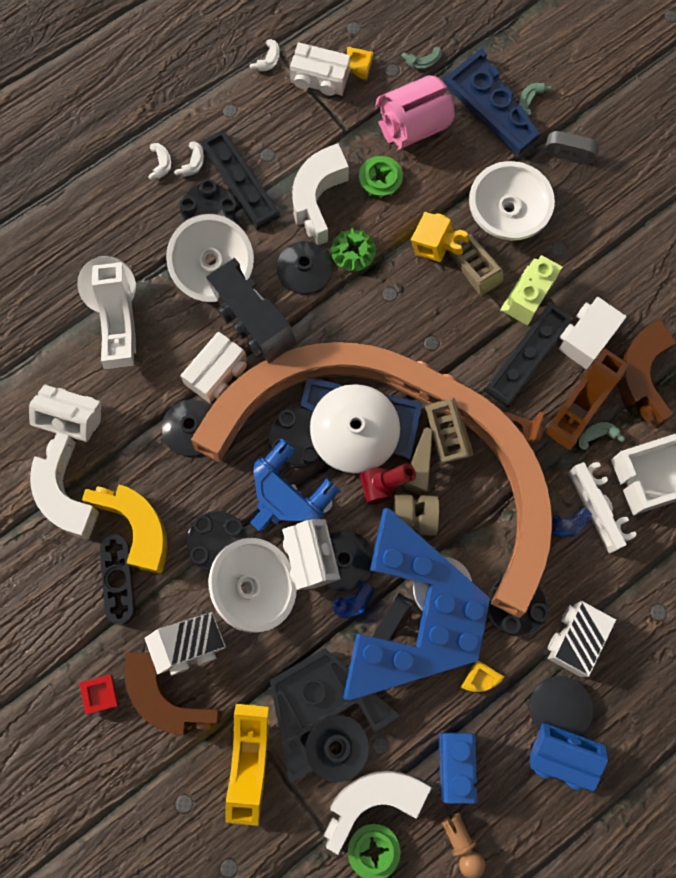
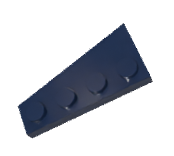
(484, 94)
(407, 411)

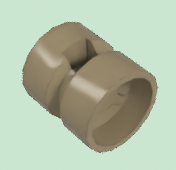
(425, 507)

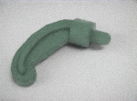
(424, 62)
(529, 92)
(599, 430)

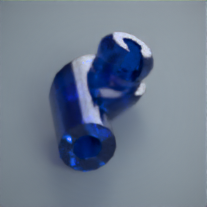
(570, 526)
(354, 605)

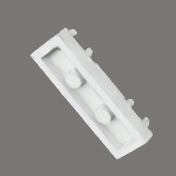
(599, 506)

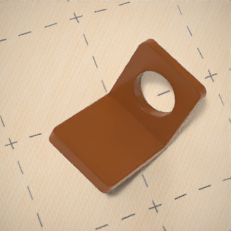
(530, 429)

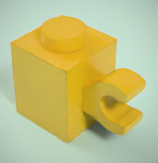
(435, 236)

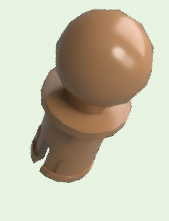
(471, 863)

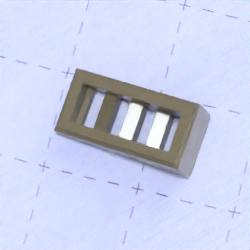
(484, 279)
(438, 434)
(421, 464)

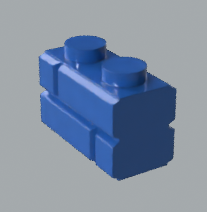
(568, 758)
(457, 767)

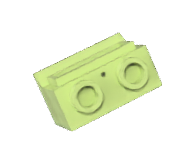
(531, 289)

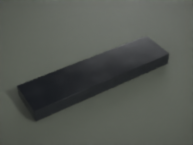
(240, 179)
(528, 354)

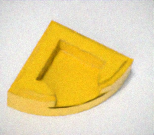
(360, 62)
(481, 678)

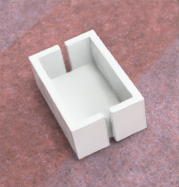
(648, 473)

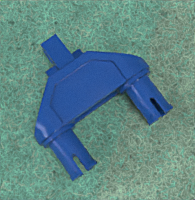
(280, 499)

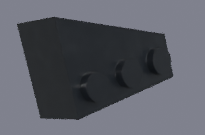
(250, 313)

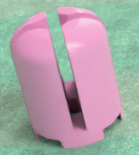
(415, 111)

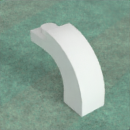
(315, 176)
(116, 315)
(50, 494)
(372, 790)

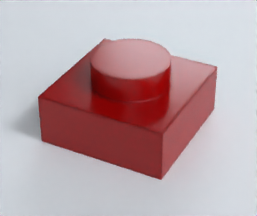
(99, 694)

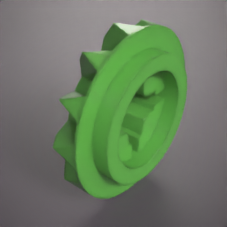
(383, 166)
(349, 260)
(387, 860)

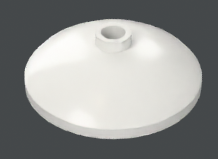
(512, 187)
(198, 239)
(351, 448)
(268, 583)

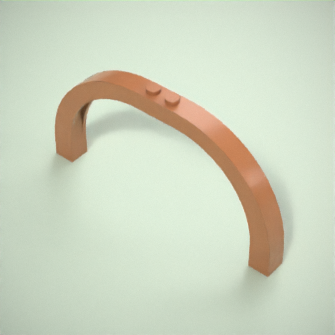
(421, 382)

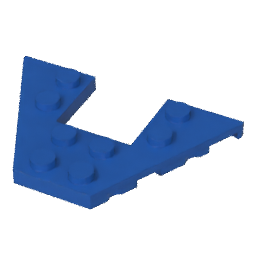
(449, 624)

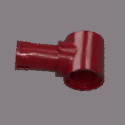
(381, 482)

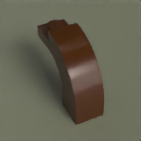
(636, 383)
(586, 398)
(153, 704)

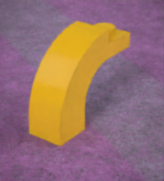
(149, 534)
(248, 764)

